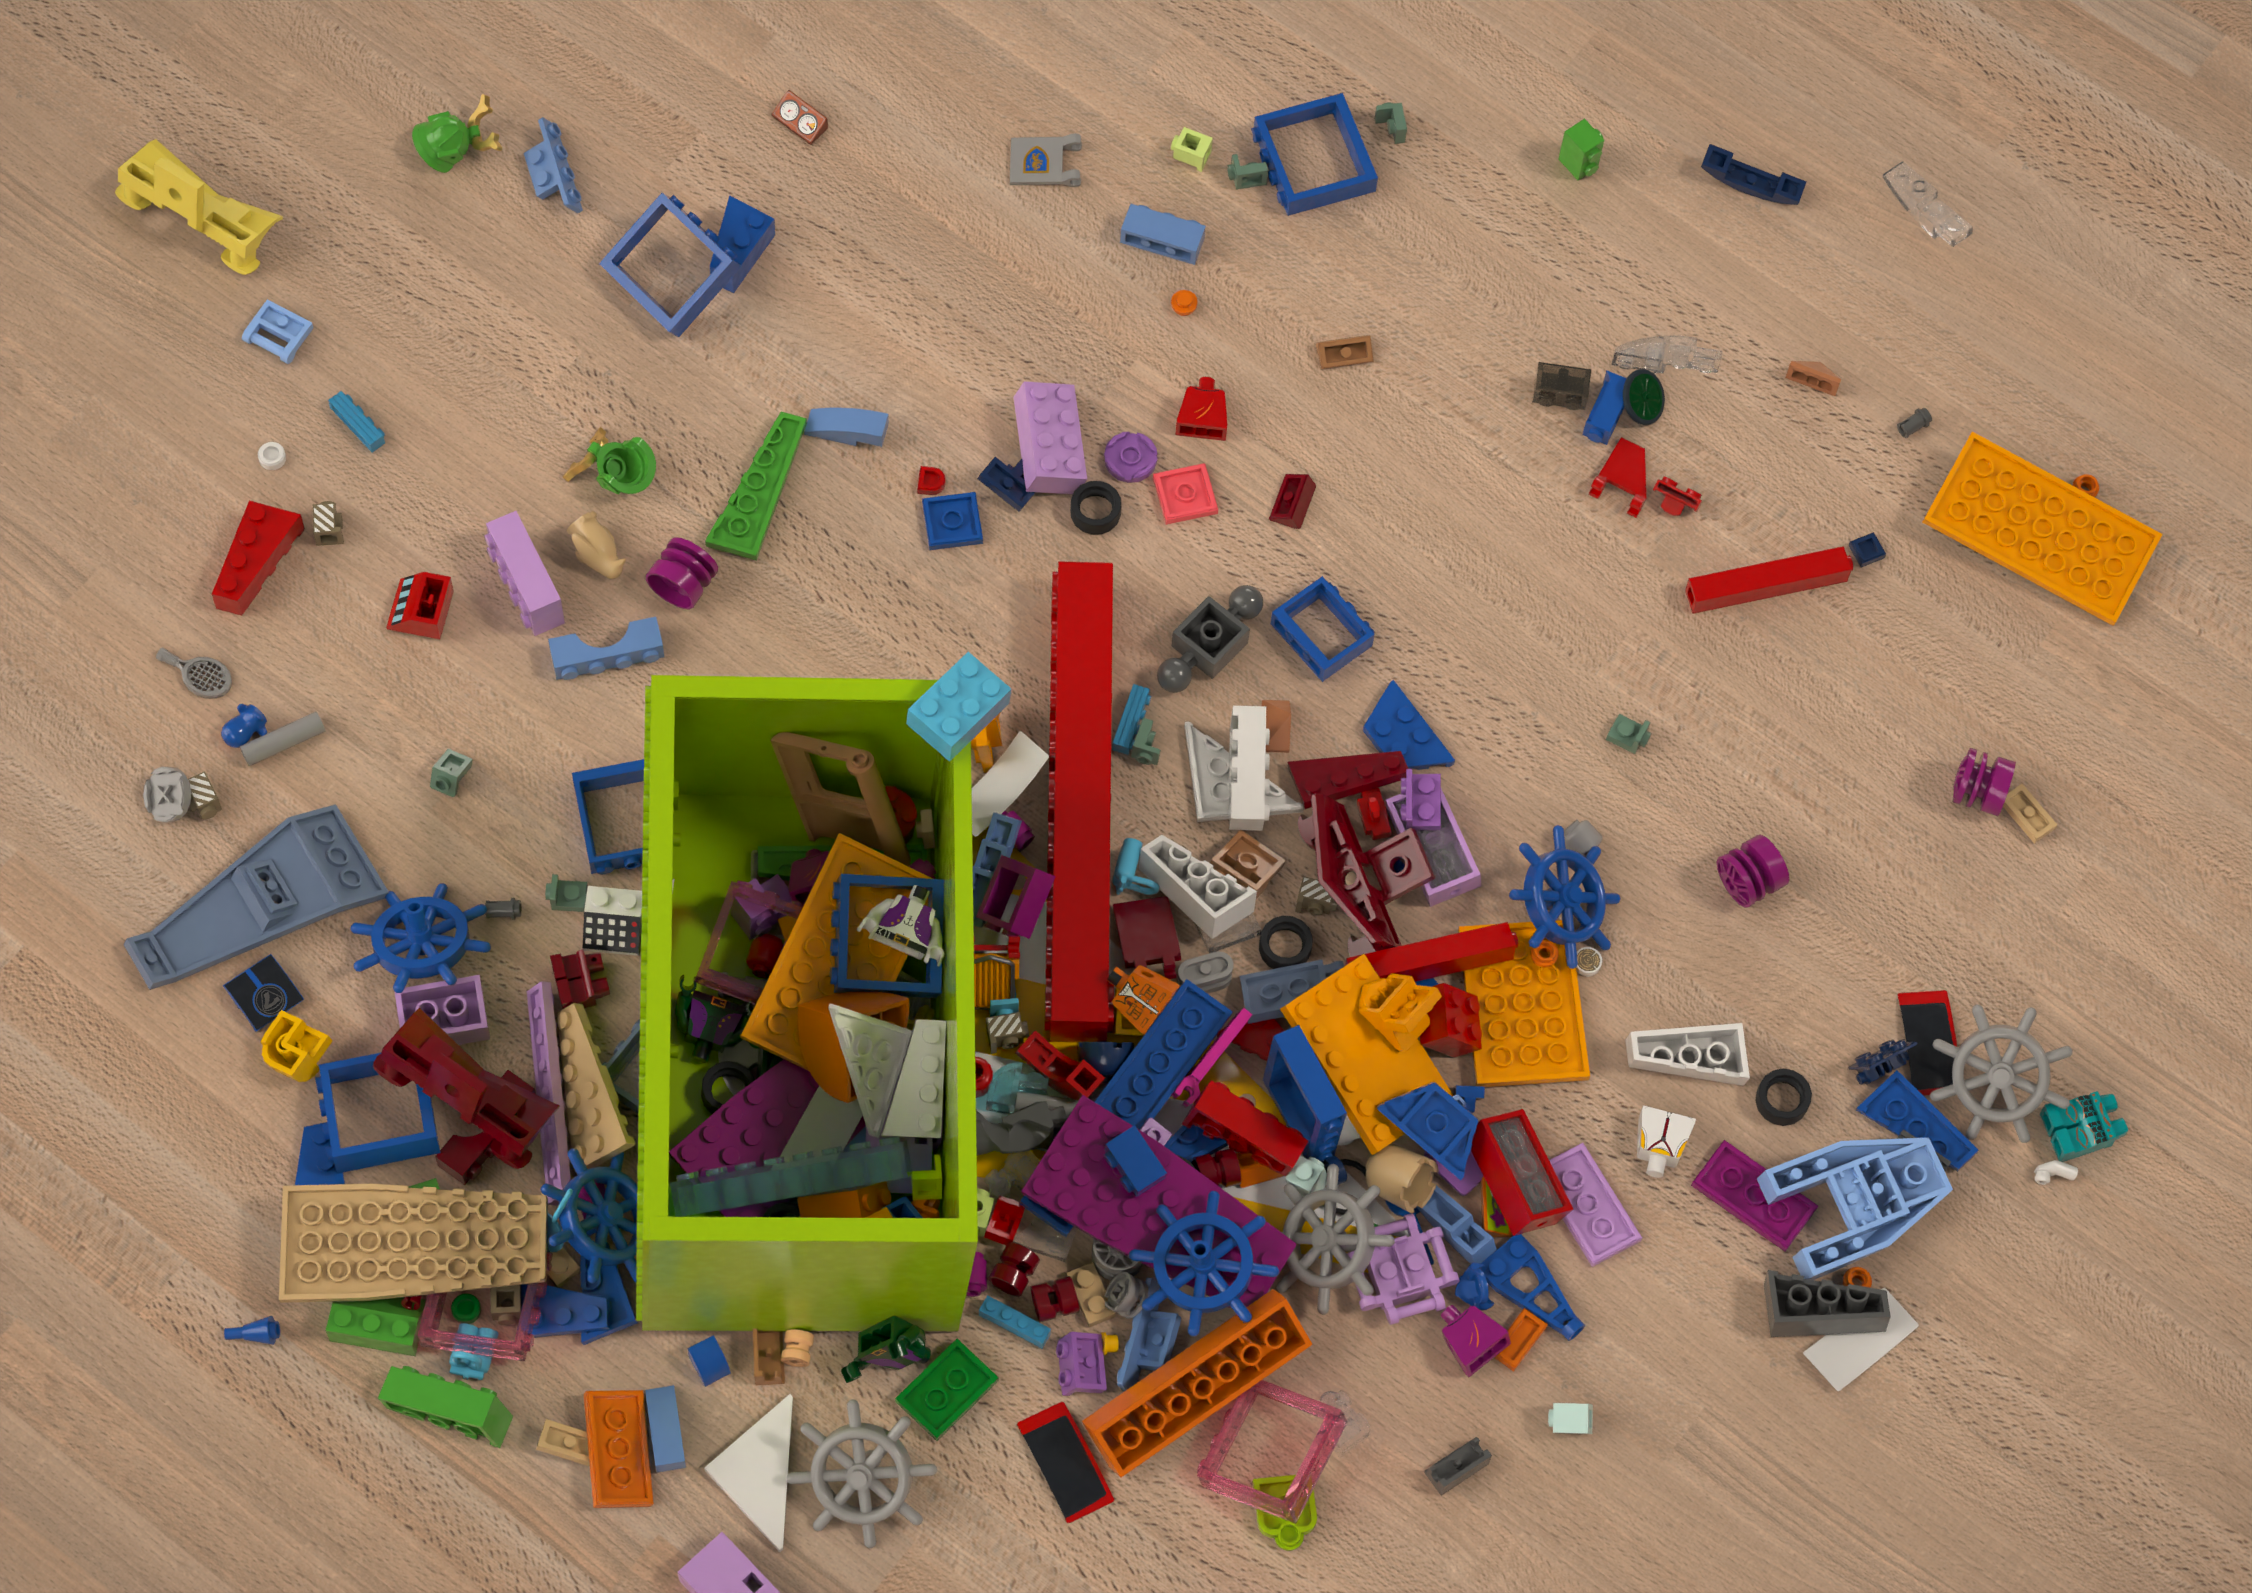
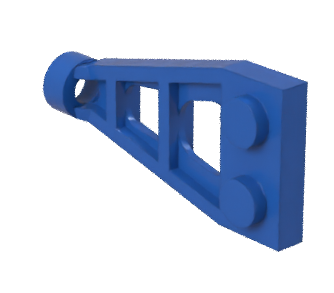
(1509, 1261)

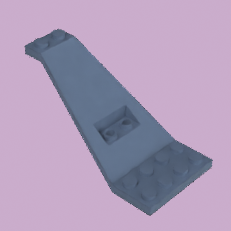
(307, 867)

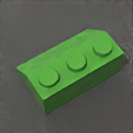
(376, 1325)

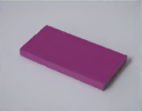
(1732, 1183)

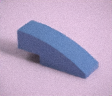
(848, 425)
(1458, 1227)
(665, 1429)

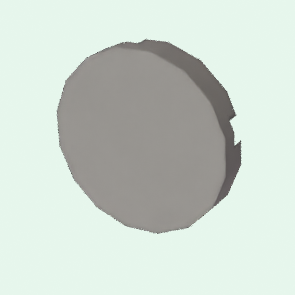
(167, 794)

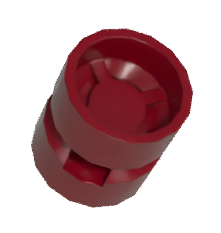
(1221, 1169)
(1013, 1271)
(1064, 1296)

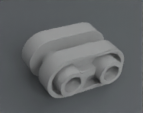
(1208, 972)

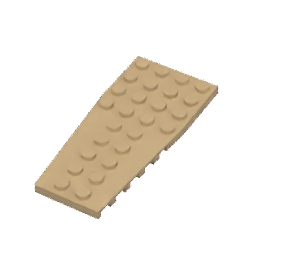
(406, 1241)

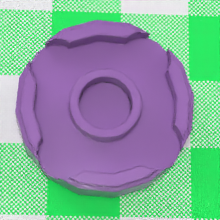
(1130, 457)

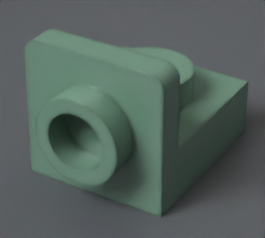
(1394, 117)
(1248, 175)
(1629, 734)
(1142, 746)
(449, 772)
(566, 894)

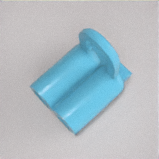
(1126, 868)
(470, 1364)

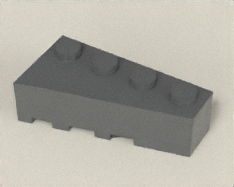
(1822, 1308)

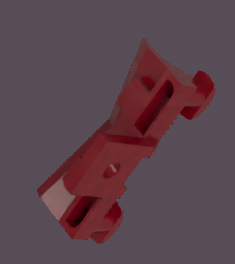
(1340, 852)
(443, 1069)

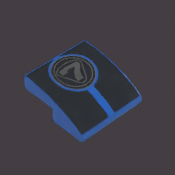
(263, 992)

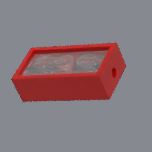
(1519, 1172)

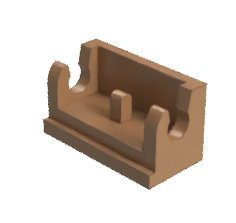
(767, 1357)

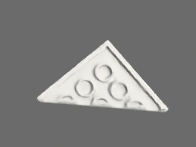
(1211, 780)
(873, 1059)
(756, 1471)

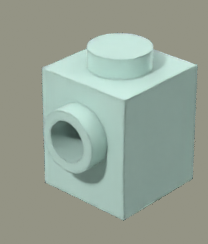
(1307, 1175)
(1571, 1418)

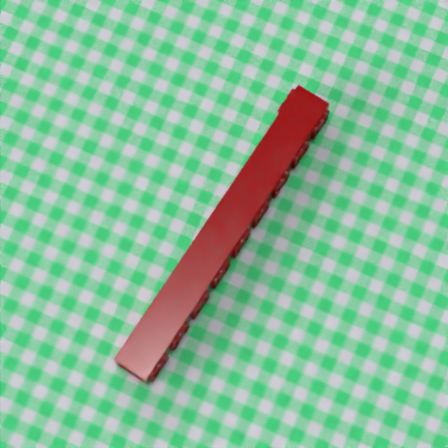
(1079, 805)

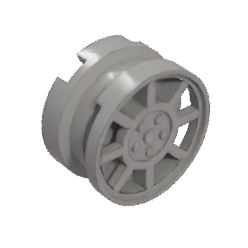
(1125, 1293)

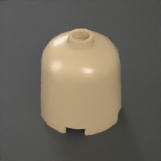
(1402, 1176)

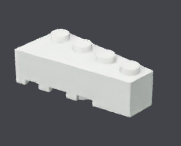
(1247, 768)
(1694, 1052)

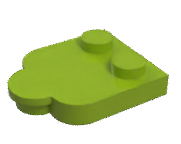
(1286, 1534)

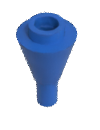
(261, 1331)

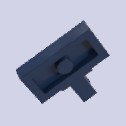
(1007, 482)

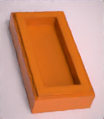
(1523, 1335)

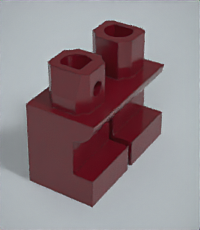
(574, 979)

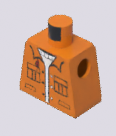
(1141, 995)

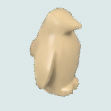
(595, 546)

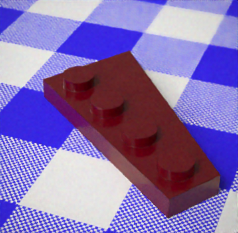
(1346, 774)

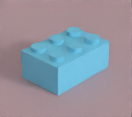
(958, 706)

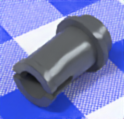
(1915, 422)
(503, 909)

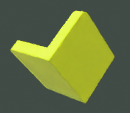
(927, 1183)

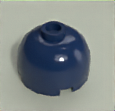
(1104, 1056)

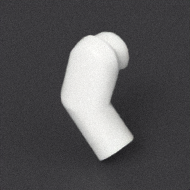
(2052, 1168)

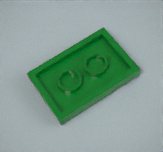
(946, 1389)

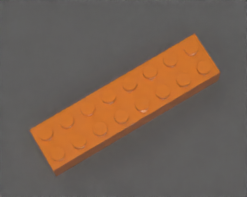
(1196, 1383)

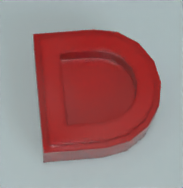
(931, 481)

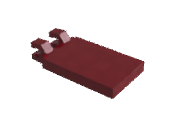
(1148, 934)

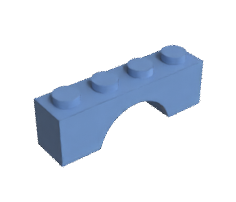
(574, 657)

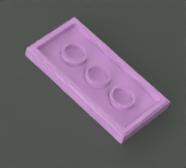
(1598, 1217)

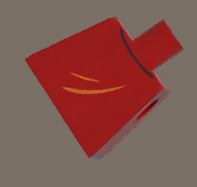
(1203, 412)

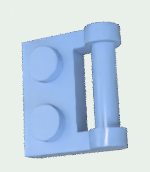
(282, 324)

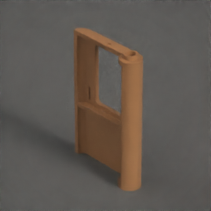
(830, 813)

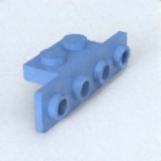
(550, 167)
(1149, 1342)

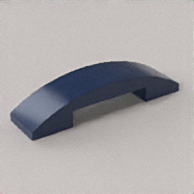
(1752, 180)

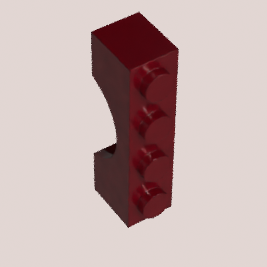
(463, 1155)

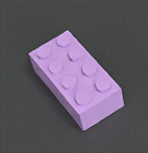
(1050, 437)
(524, 574)

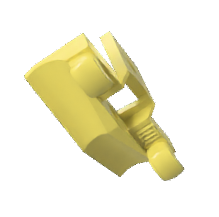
(164, 180)

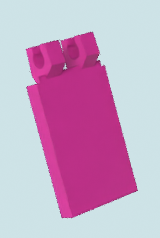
(1191, 1082)

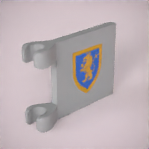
(1041, 160)

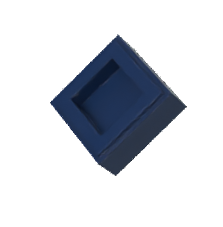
(1867, 549)

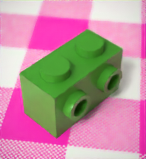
(1581, 149)

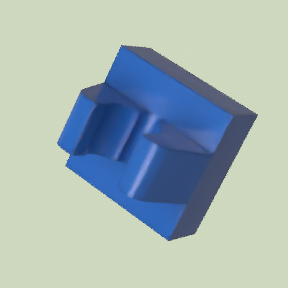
(1469, 1095)

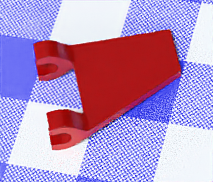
(1626, 471)
(1012, 947)

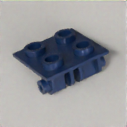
(1888, 1058)

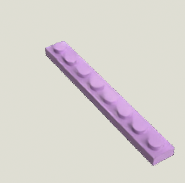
(548, 1084)

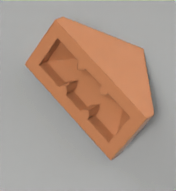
(1814, 375)
(1279, 724)

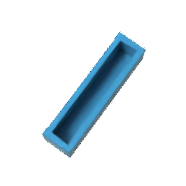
(356, 421)
(1131, 718)
(1014, 1322)

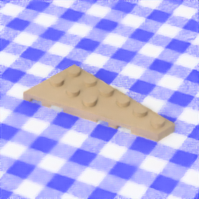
(591, 1099)

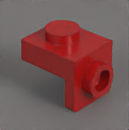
(1004, 1220)

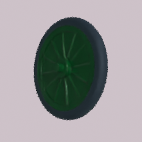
(1643, 397)

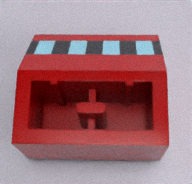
(421, 605)

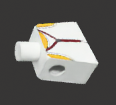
(1662, 1138)

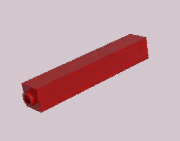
(1768, 579)
(1446, 953)

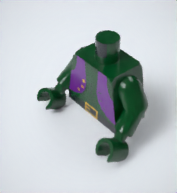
(709, 1021)
(888, 1344)

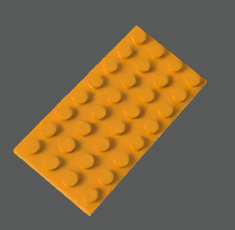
(2042, 528)
(806, 960)

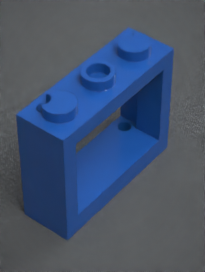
(1301, 643)

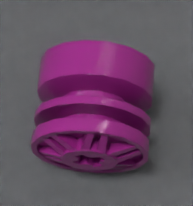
(681, 573)
(1983, 781)
(1753, 871)

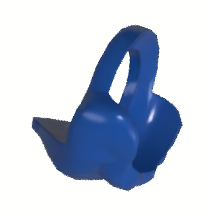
(1474, 1287)

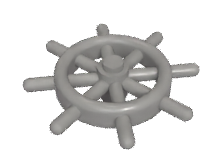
(2001, 1073)
(1331, 1239)
(861, 1473)

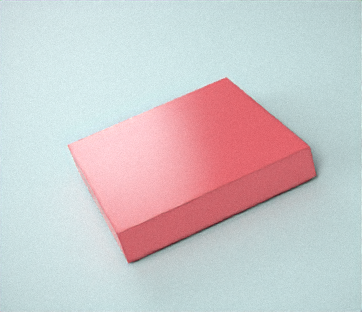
(1185, 493)

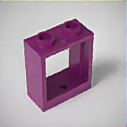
(1028, 904)

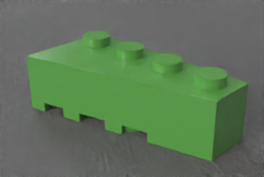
(446, 1404)

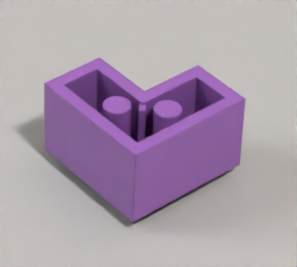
(754, 918)

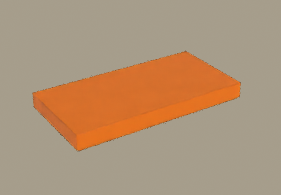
(618, 1449)

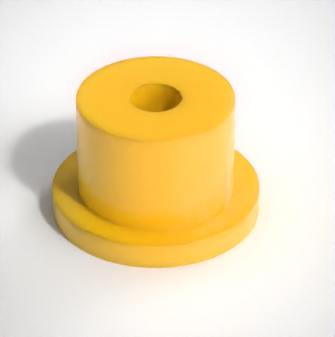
(1109, 1342)

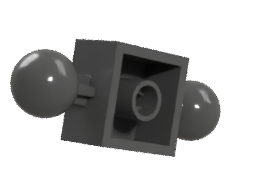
(1210, 638)

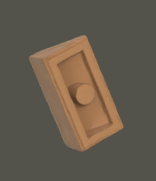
(1345, 351)

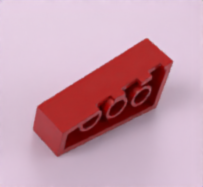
(255, 551)
(1246, 1128)

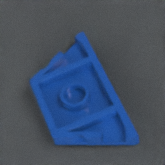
(1400, 727)
(1435, 1124)

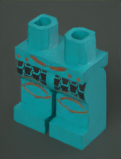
(2083, 1125)

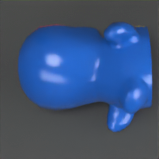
(241, 728)

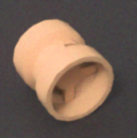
(797, 1348)

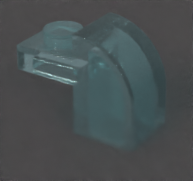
(1008, 1082)

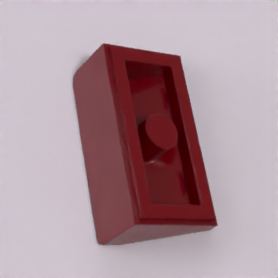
(1293, 500)

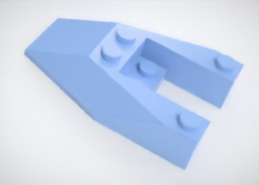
(1877, 1188)

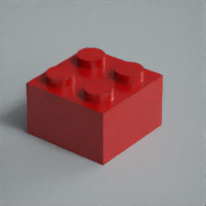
(1453, 1023)

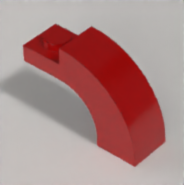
(1064, 1074)

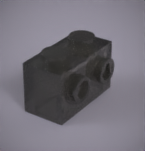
(1561, 386)

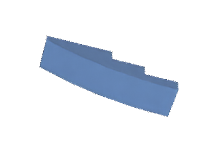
(998, 842)

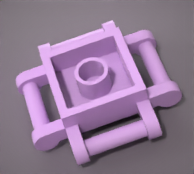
(1405, 1273)

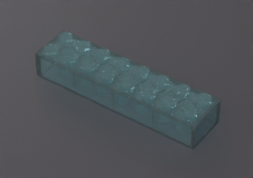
(791, 1178)

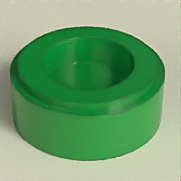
(466, 1308)

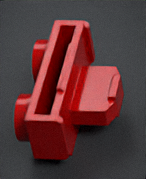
(1676, 499)
(1374, 814)

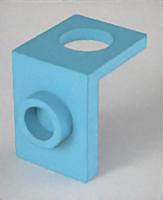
(1004, 1006)

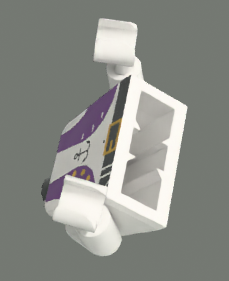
(906, 925)

